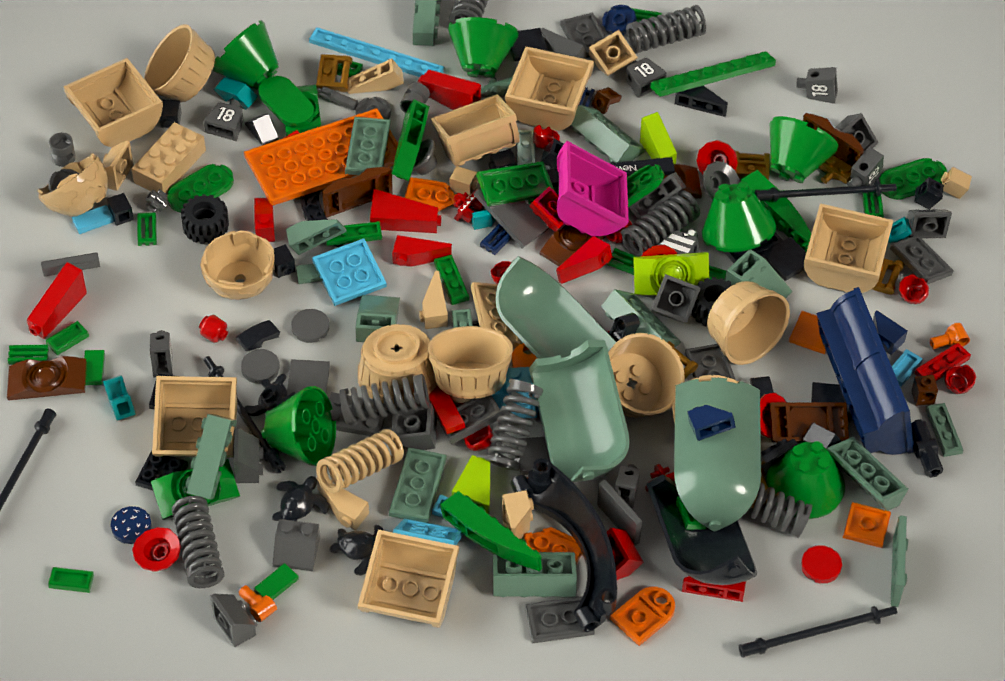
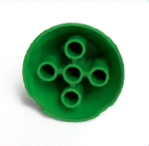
(481, 44)
(248, 57)
(798, 148)
(737, 220)
(302, 426)
(808, 476)

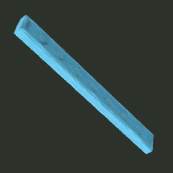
(371, 52)

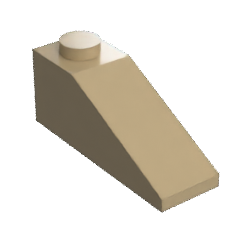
(378, 78)
(433, 306)
(347, 507)

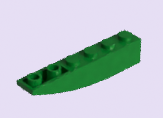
(410, 139)
(784, 213)
(488, 532)

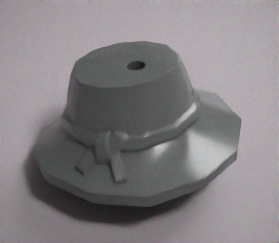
(426, 159)
(716, 175)

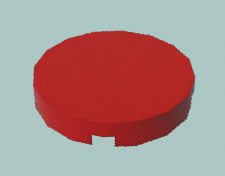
(821, 564)

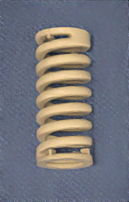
(360, 463)

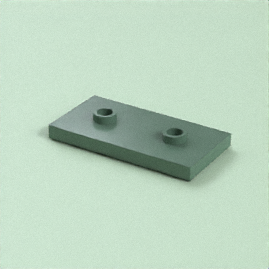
(367, 144)
(417, 485)
(899, 549)

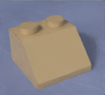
(612, 53)
(118, 164)
(517, 512)

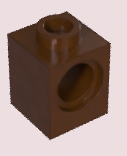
(924, 390)

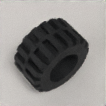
(201, 208)
(709, 291)

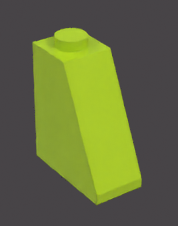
(656, 138)
(475, 482)

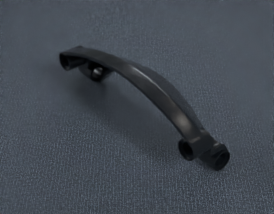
(565, 503)

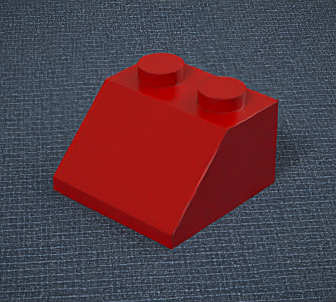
(546, 208)
(625, 553)

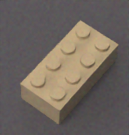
(168, 158)

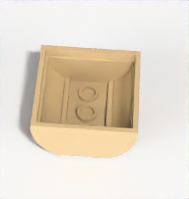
(548, 88)
(116, 103)
(477, 130)
(846, 249)
(180, 409)
(409, 578)

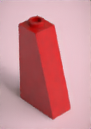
(450, 90)
(403, 214)
(57, 301)

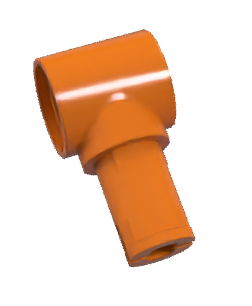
(953, 335)
(259, 606)

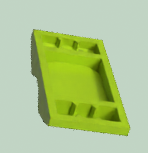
(651, 270)

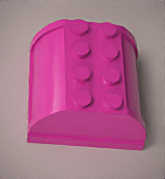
(591, 192)

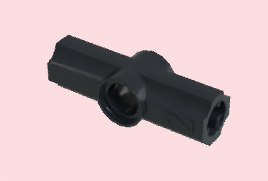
(926, 448)

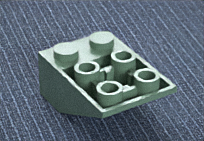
(756, 269)
(375, 313)

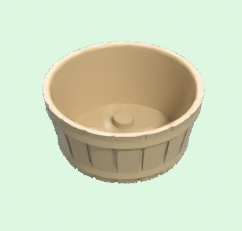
(180, 64)
(748, 321)
(470, 361)
(382, 364)
(653, 367)

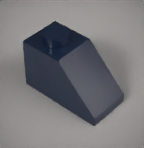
(890, 333)
(709, 421)

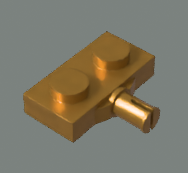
(836, 170)

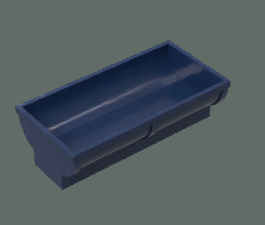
(866, 375)

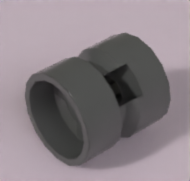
(415, 91)
(62, 149)

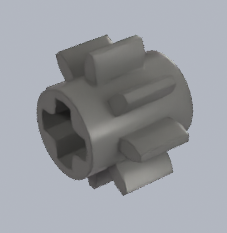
(156, 200)

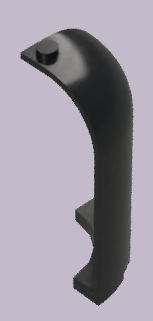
(702, 554)

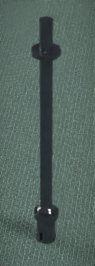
(774, 194)
(41, 427)
(271, 455)
(761, 645)

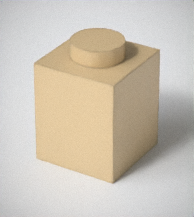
(463, 180)
(956, 182)

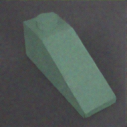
(310, 234)

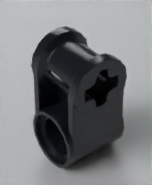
(624, 326)

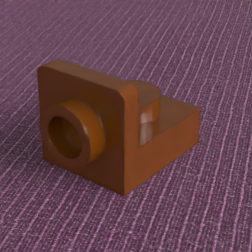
(604, 98)

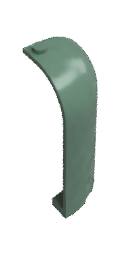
(544, 312)
(581, 411)
(722, 472)

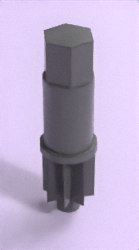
(334, 96)

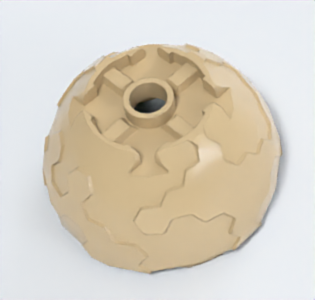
(77, 191)
(238, 257)

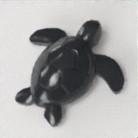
(271, 397)
(299, 500)
(356, 546)

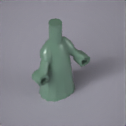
(496, 87)

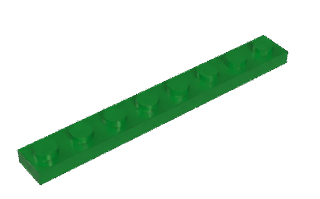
(712, 74)

